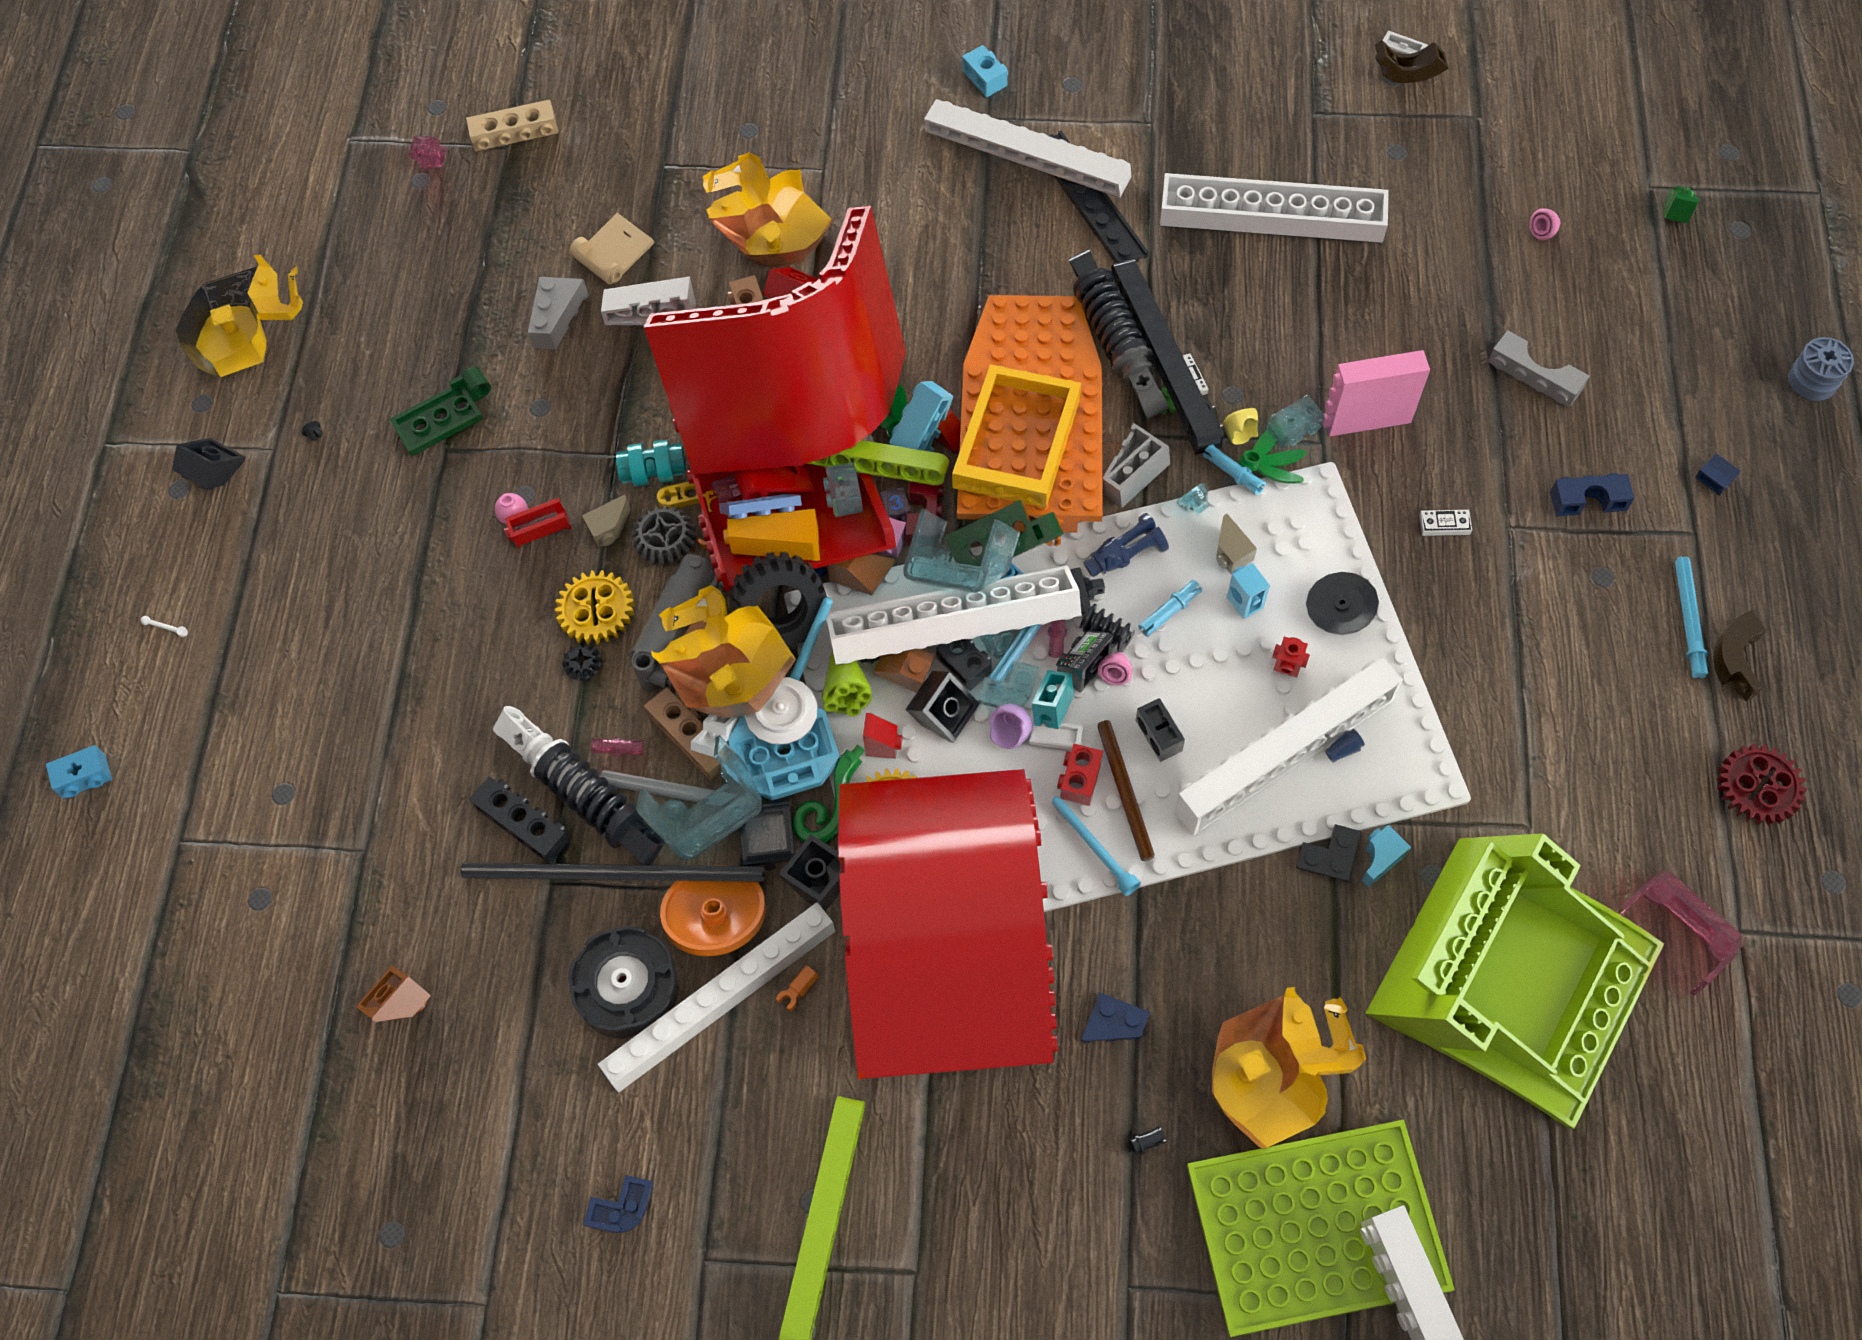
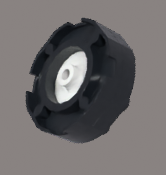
(623, 981)

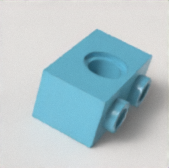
(984, 70)
(1247, 590)

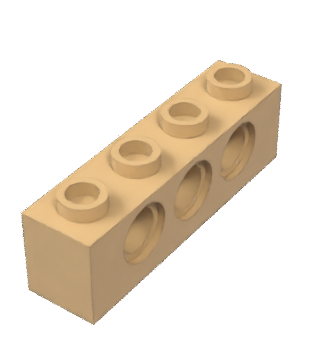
(512, 125)

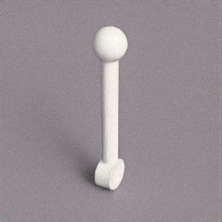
(181, 631)

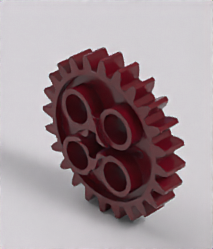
(1783, 799)

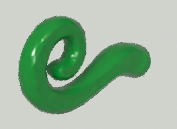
(843, 772)

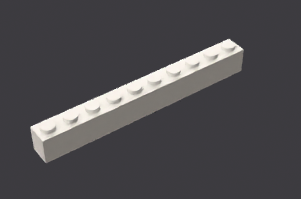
(1028, 147)
(717, 997)

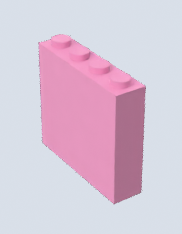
(1375, 393)

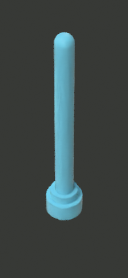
(811, 638)
(1127, 882)

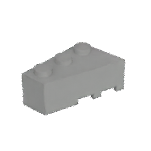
(553, 309)
(1135, 466)

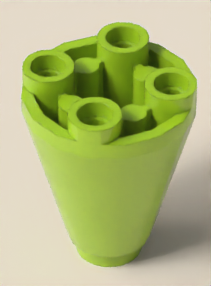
(845, 688)

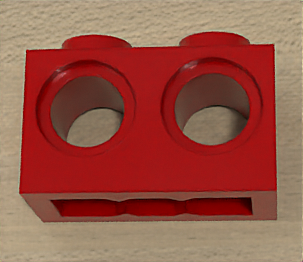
(1085, 775)

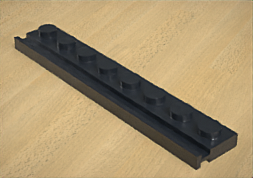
(1103, 219)

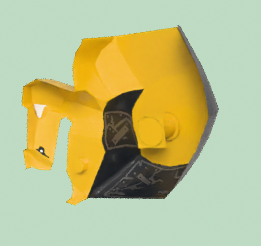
(223, 318)

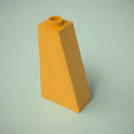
(778, 532)

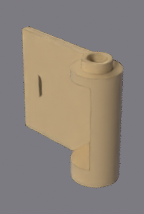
(610, 250)

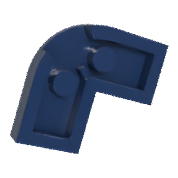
(622, 1215)

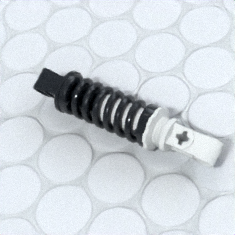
(579, 786)

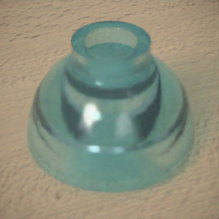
(1195, 499)
(998, 643)

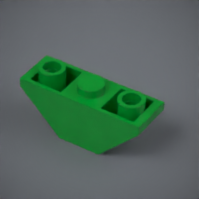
(1680, 204)

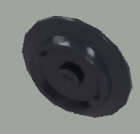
(1342, 603)

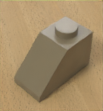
(607, 521)
(1233, 546)

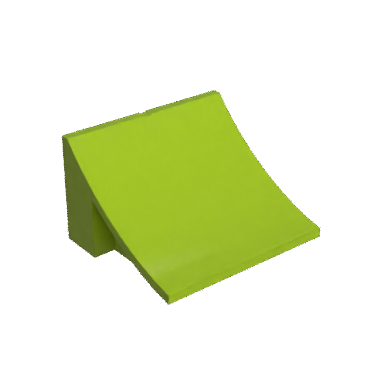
(1518, 972)

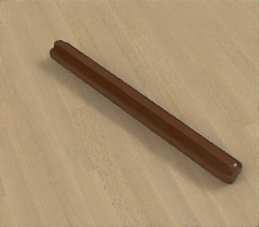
(1125, 790)

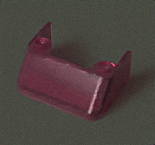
(1722, 938)

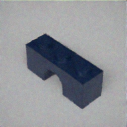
(1611, 491)

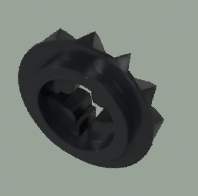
(590, 665)

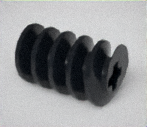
(1097, 622)

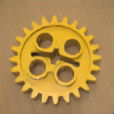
(572, 610)

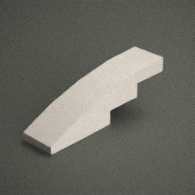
(713, 727)

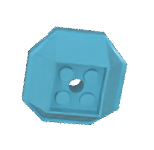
(799, 770)

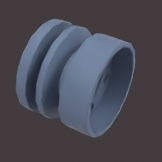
(1820, 368)

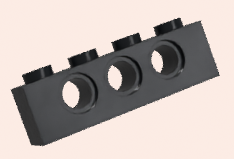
(547, 845)

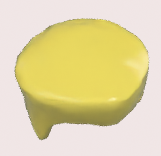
(1241, 425)

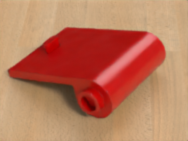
(783, 479)

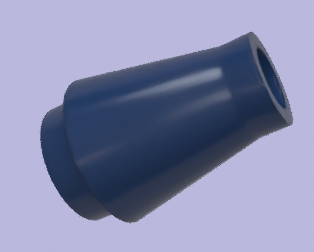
(1346, 745)

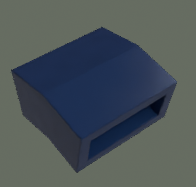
(1717, 474)

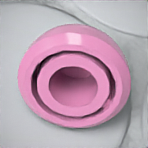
(1544, 224)
(509, 505)
(1115, 669)

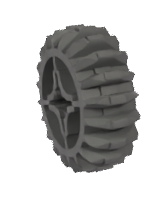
(649, 538)

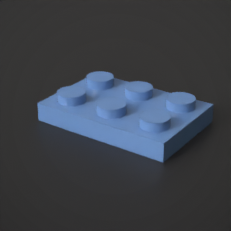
(760, 506)

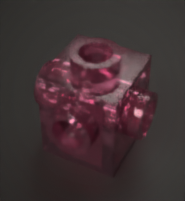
(427, 152)

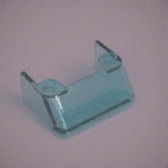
(931, 563)
(713, 818)

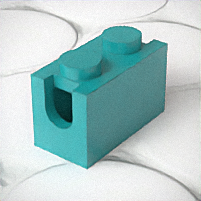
(1048, 704)

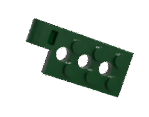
(466, 388)
(1036, 533)

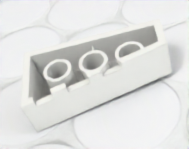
(636, 302)

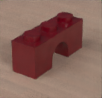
(927, 497)

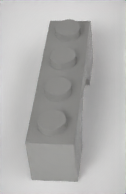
(1560, 384)

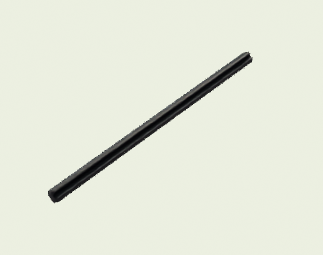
(613, 872)

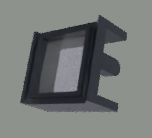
(768, 836)

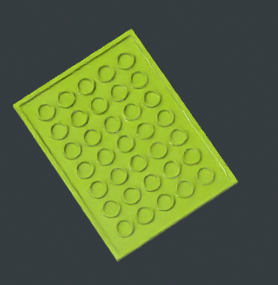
(1289, 1225)

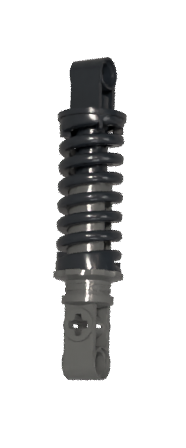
(1117, 331)

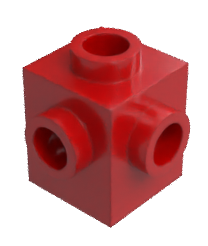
(1290, 656)

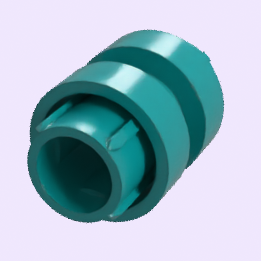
(635, 468)

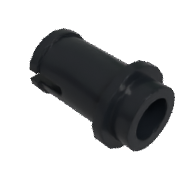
(1147, 1140)

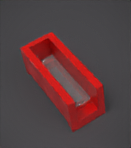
(536, 522)

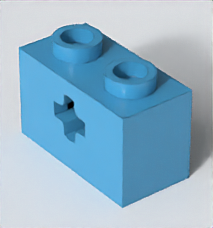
(78, 772)

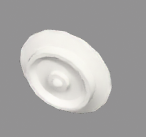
(786, 715)

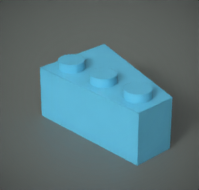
(922, 417)

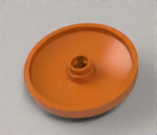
(712, 915)

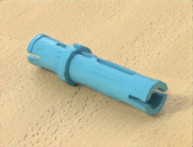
(1241, 474)
(1167, 610)

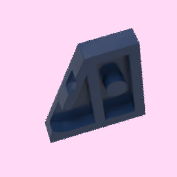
(1114, 1021)

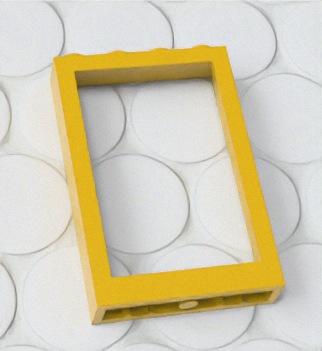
(1008, 485)

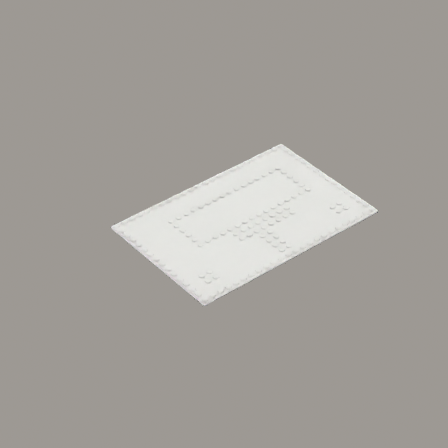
(1212, 680)

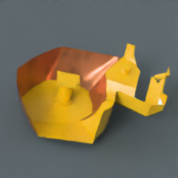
(770, 217)
(730, 663)
(1273, 1063)

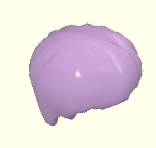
(1010, 726)

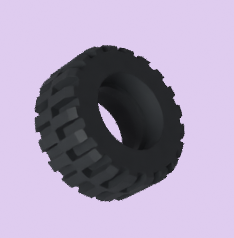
(781, 571)

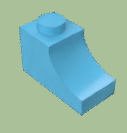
(1385, 851)

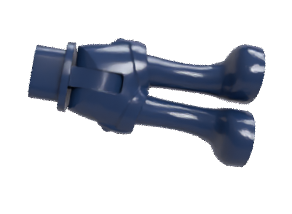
(1115, 555)

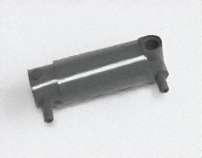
(690, 577)

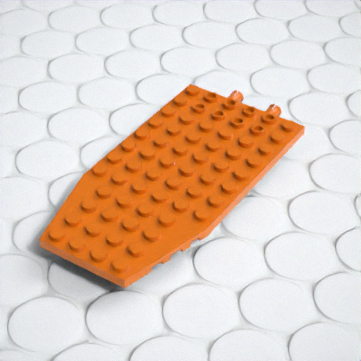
(1019, 425)

